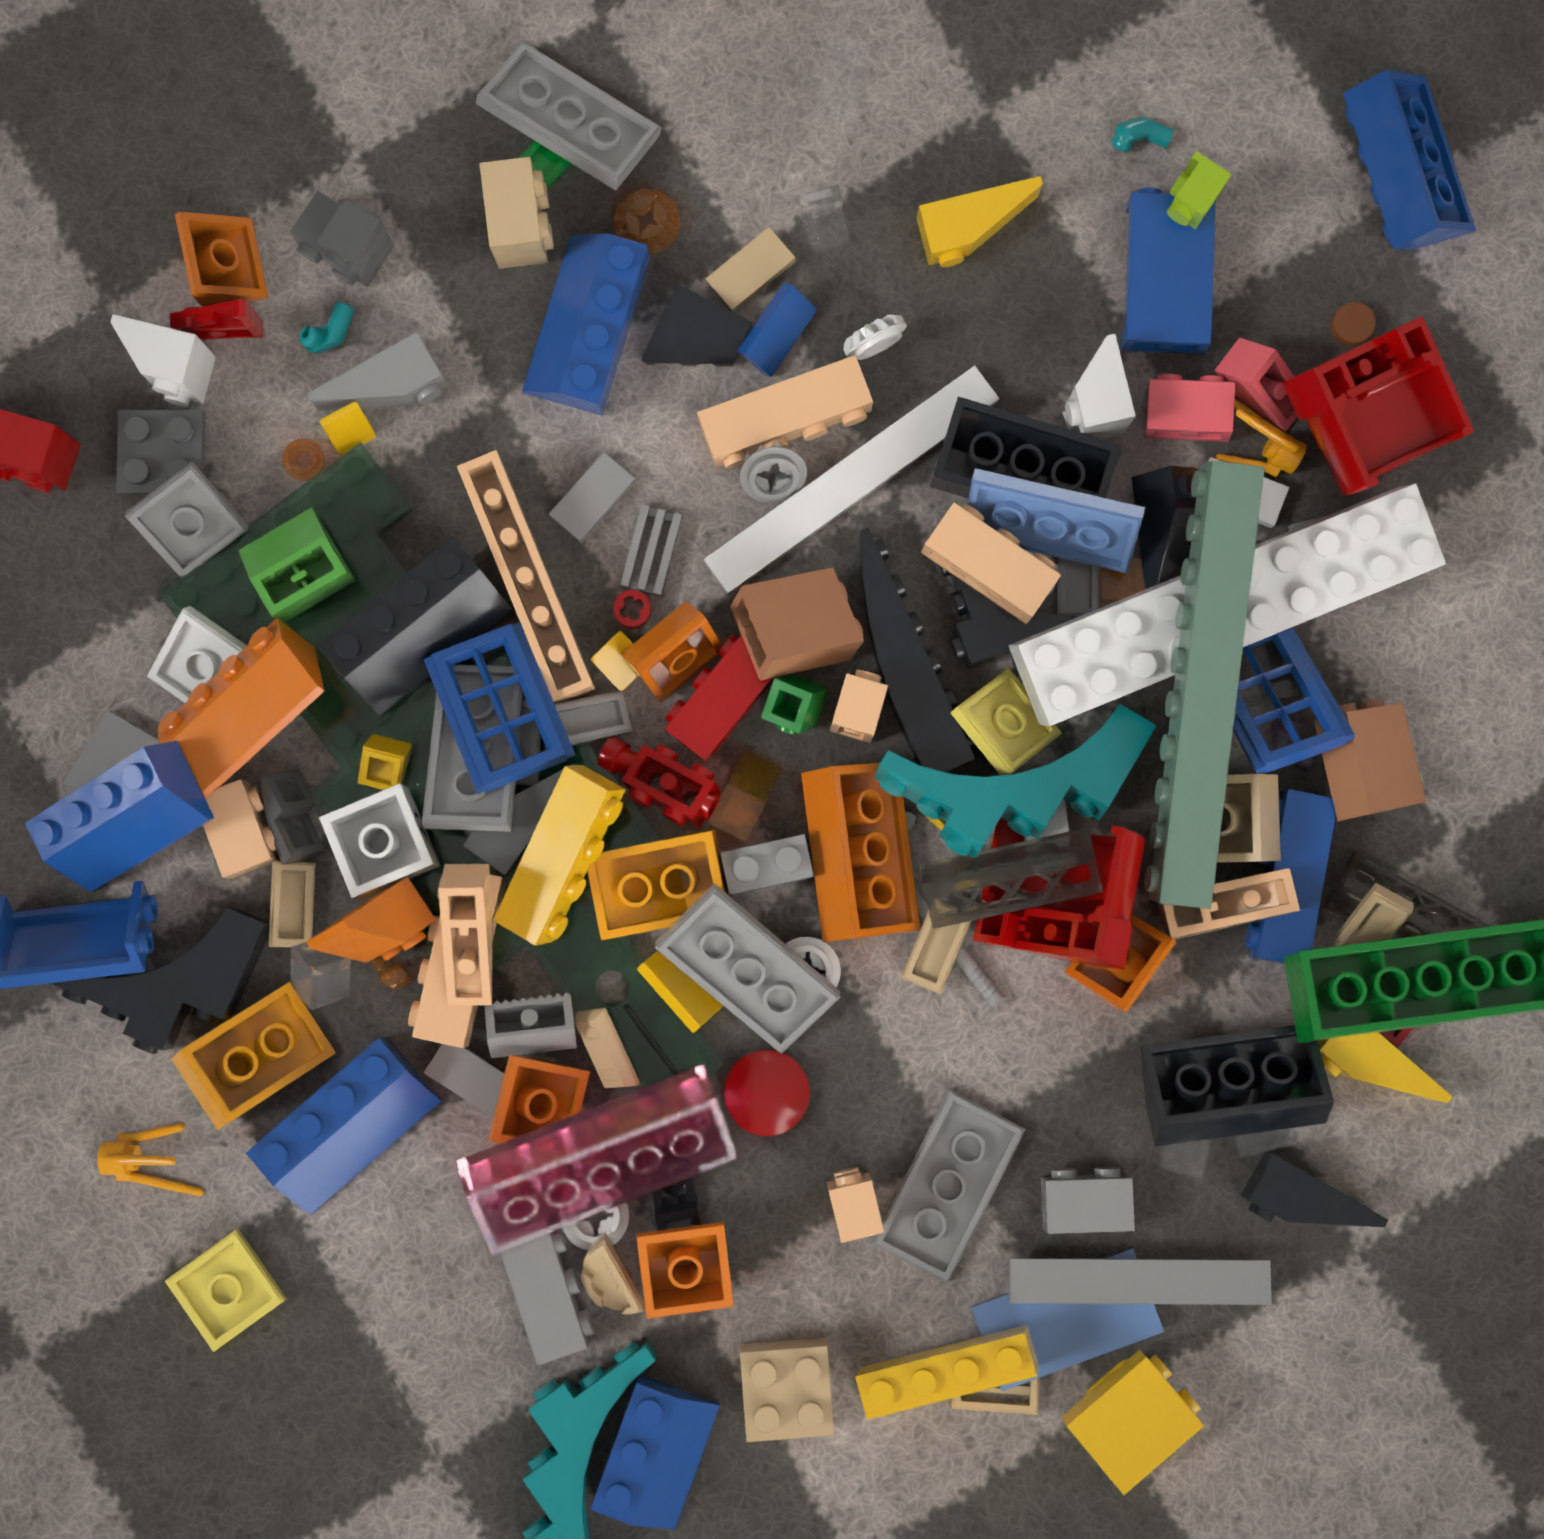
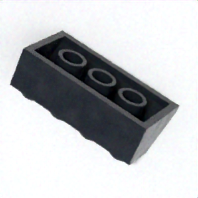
(1022, 449)
(418, 615)
(1233, 1085)

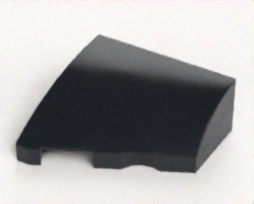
(696, 332)

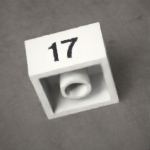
(379, 841)

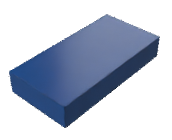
(777, 329)

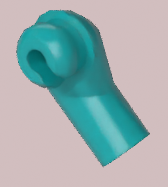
(1140, 129)
(330, 335)

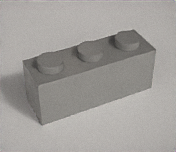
(547, 1297)

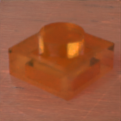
(1119, 585)

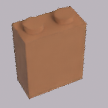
(797, 623)
(1377, 766)

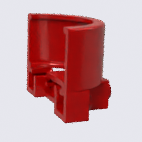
(1372, 415)
(1075, 930)

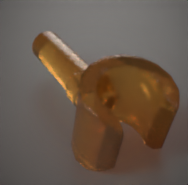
(393, 976)

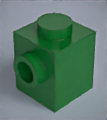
(794, 704)

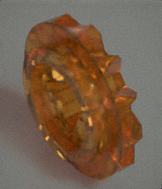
(665, 213)

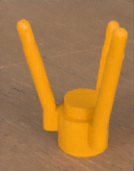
(1281, 449)
(124, 1157)

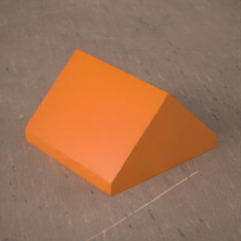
(221, 258)
(673, 651)
(1122, 987)
(536, 1095)

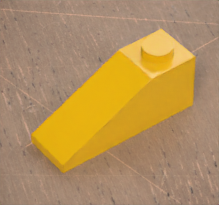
(964, 222)
(1380, 1063)

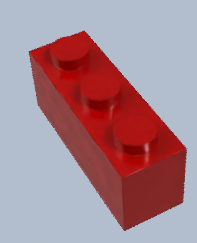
(719, 702)

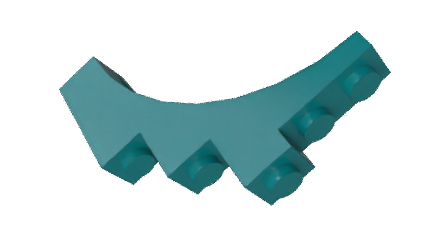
(1026, 800)
(572, 1424)

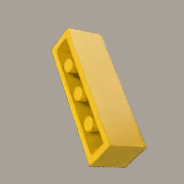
(560, 855)
(947, 1372)

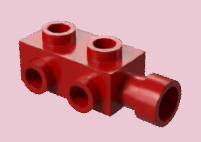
(676, 781)

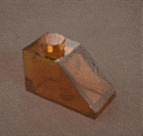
(744, 796)

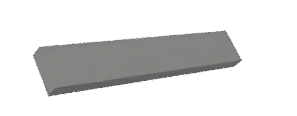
(1139, 1281)

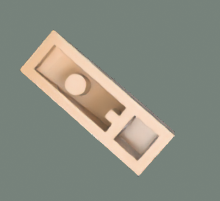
(1234, 904)
(467, 933)

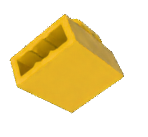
(1133, 1419)

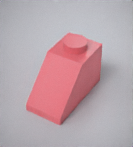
(1259, 381)

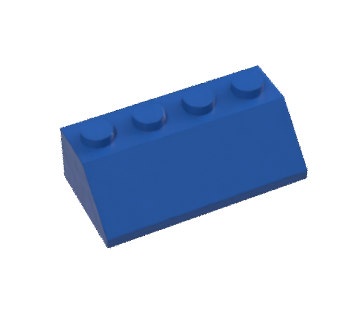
(1408, 160)
(588, 321)
(121, 817)
(344, 1126)

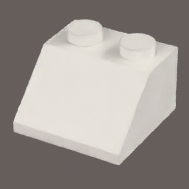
(168, 358)
(1101, 398)

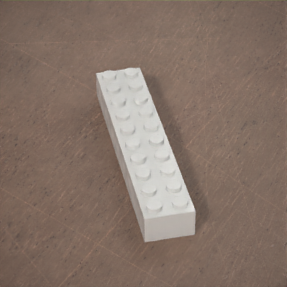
(1291, 582)

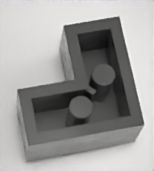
(342, 237)

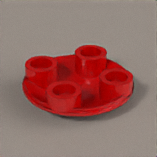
(767, 1093)

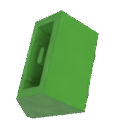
(295, 566)

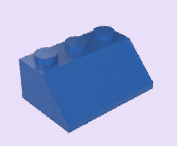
(655, 1455)

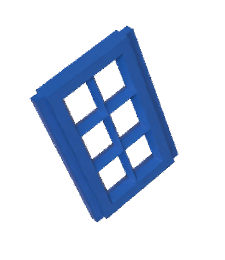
(1317, 697)
(462, 722)

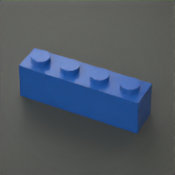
(1305, 844)

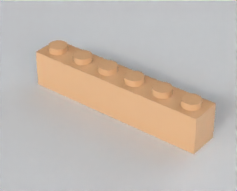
(526, 578)

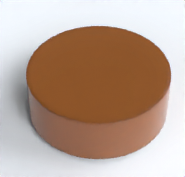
(1353, 324)

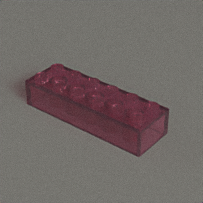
(596, 1159)

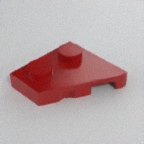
(219, 321)

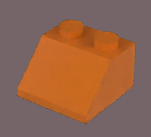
(378, 926)
(685, 1270)

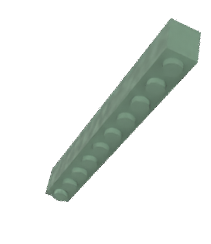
(1204, 684)

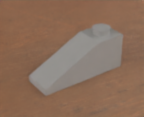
(390, 378)

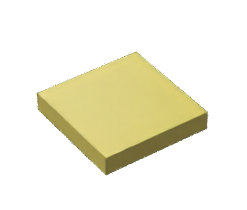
(1004, 723)
(225, 1289)

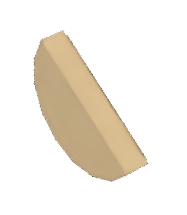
(608, 1280)

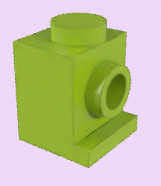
(1196, 190)

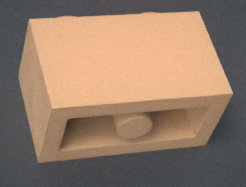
(859, 706)
(239, 830)
(854, 1205)

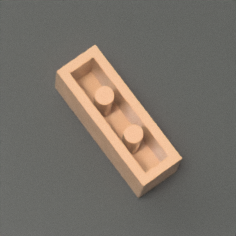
(991, 561)

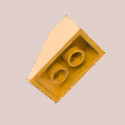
(653, 882)
(252, 1056)

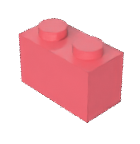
(1189, 408)

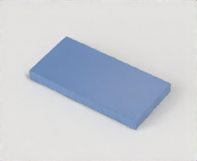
(1058, 519)
(1070, 1332)

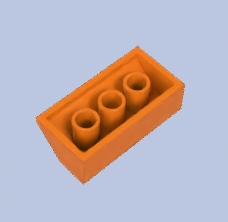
(244, 704)
(859, 854)

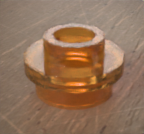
(300, 447)

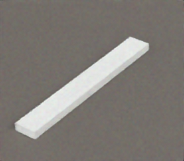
(844, 484)

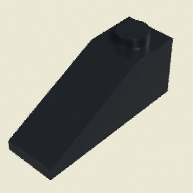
(1163, 528)
(1298, 1197)

